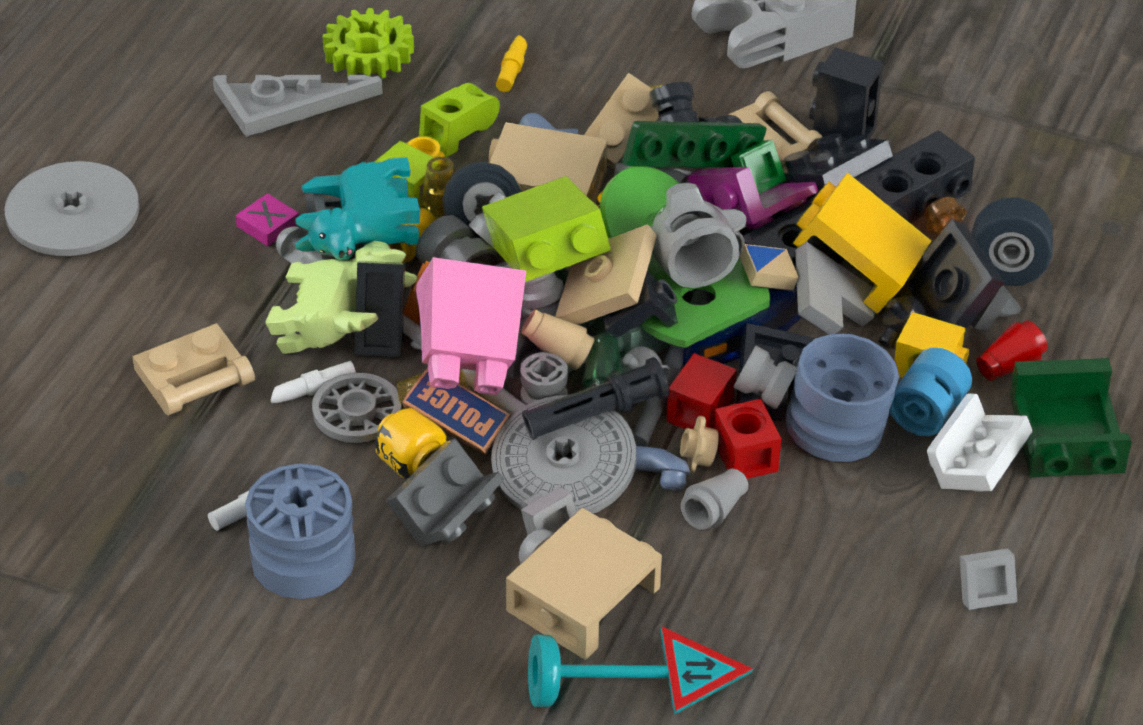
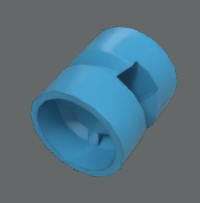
(930, 391)

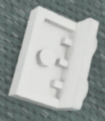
(976, 447)

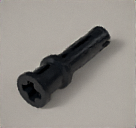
(616, 393)

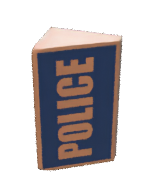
(458, 413)

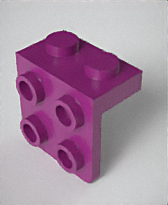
(737, 190)

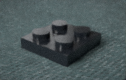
(834, 159)
(954, 277)

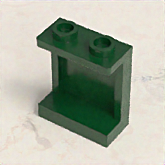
(1069, 418)

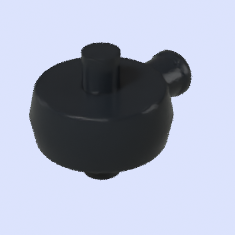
(896, 317)

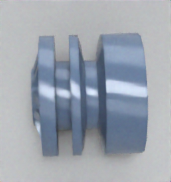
(841, 397)
(300, 530)

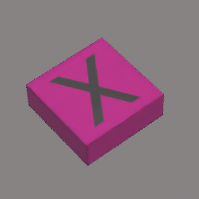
(266, 219)

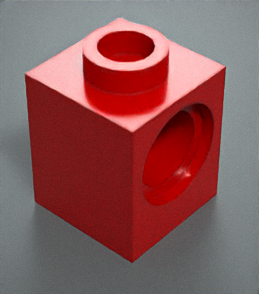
(699, 391)
(748, 439)

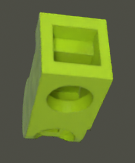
(457, 116)

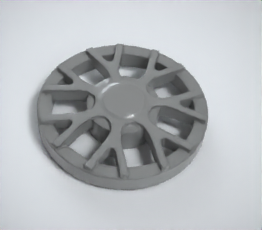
(355, 406)

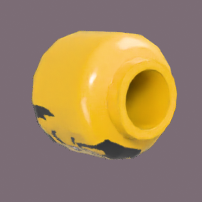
(407, 440)

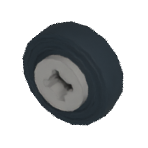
(473, 187)

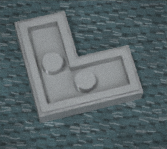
(829, 291)

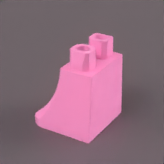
(469, 321)

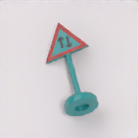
(690, 669)

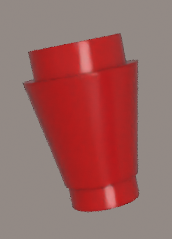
(1016, 344)

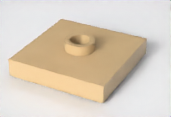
(608, 280)

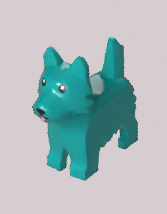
(371, 209)

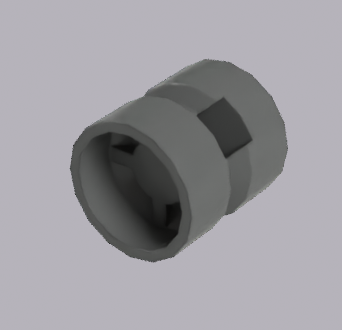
(456, 241)

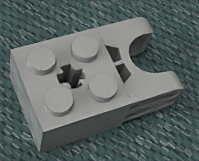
(775, 27)

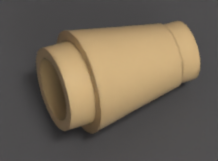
(558, 337)

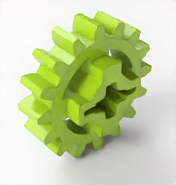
(368, 43)

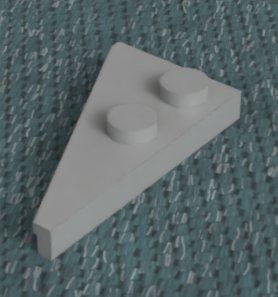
(289, 98)

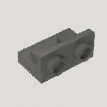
(443, 495)

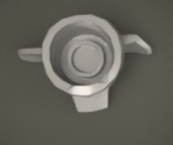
(695, 238)

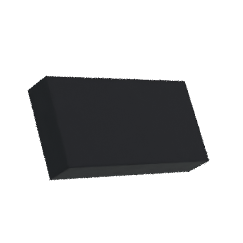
(381, 292)

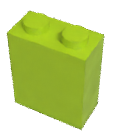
(546, 228)

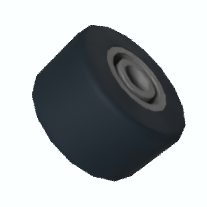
(1018, 225)

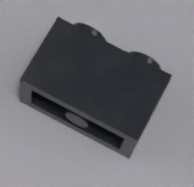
(846, 94)

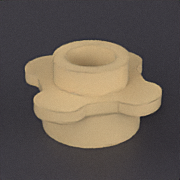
(699, 445)

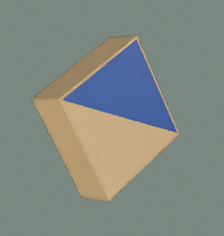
(769, 267)

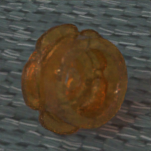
(941, 213)

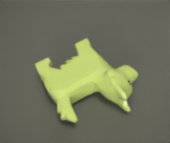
(327, 300)

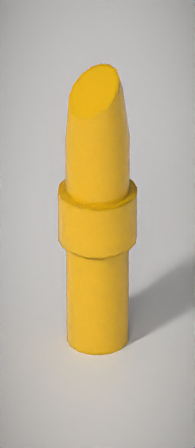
(511, 64)

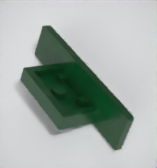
(689, 143)

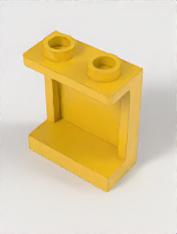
(865, 235)

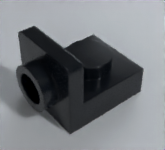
(655, 299)

